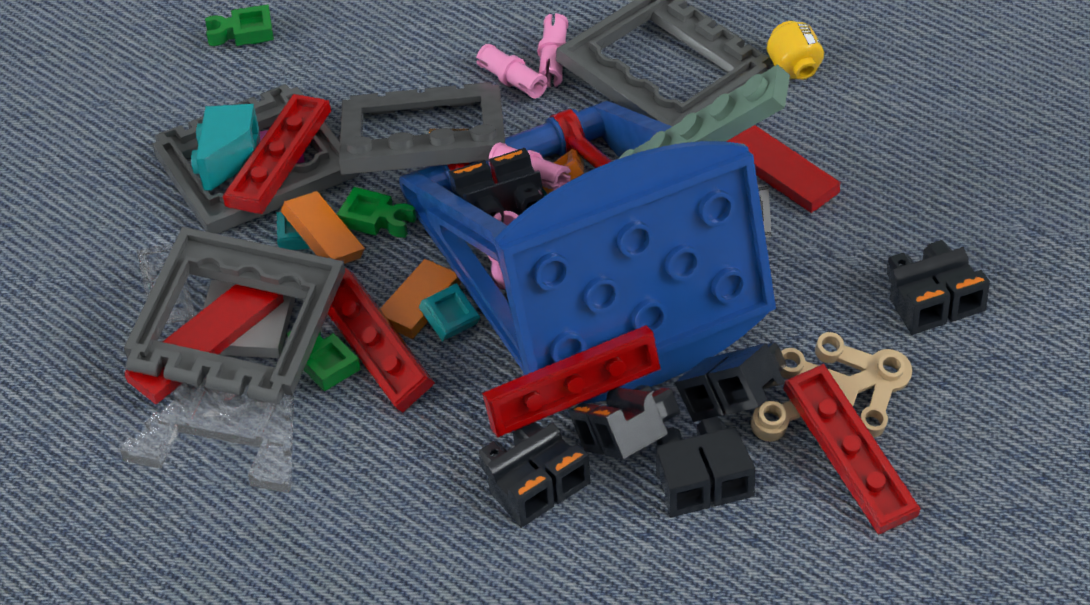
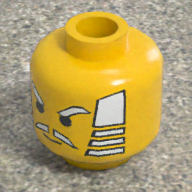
(795, 49)

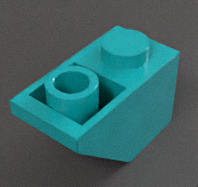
(224, 142)

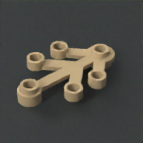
(871, 376)

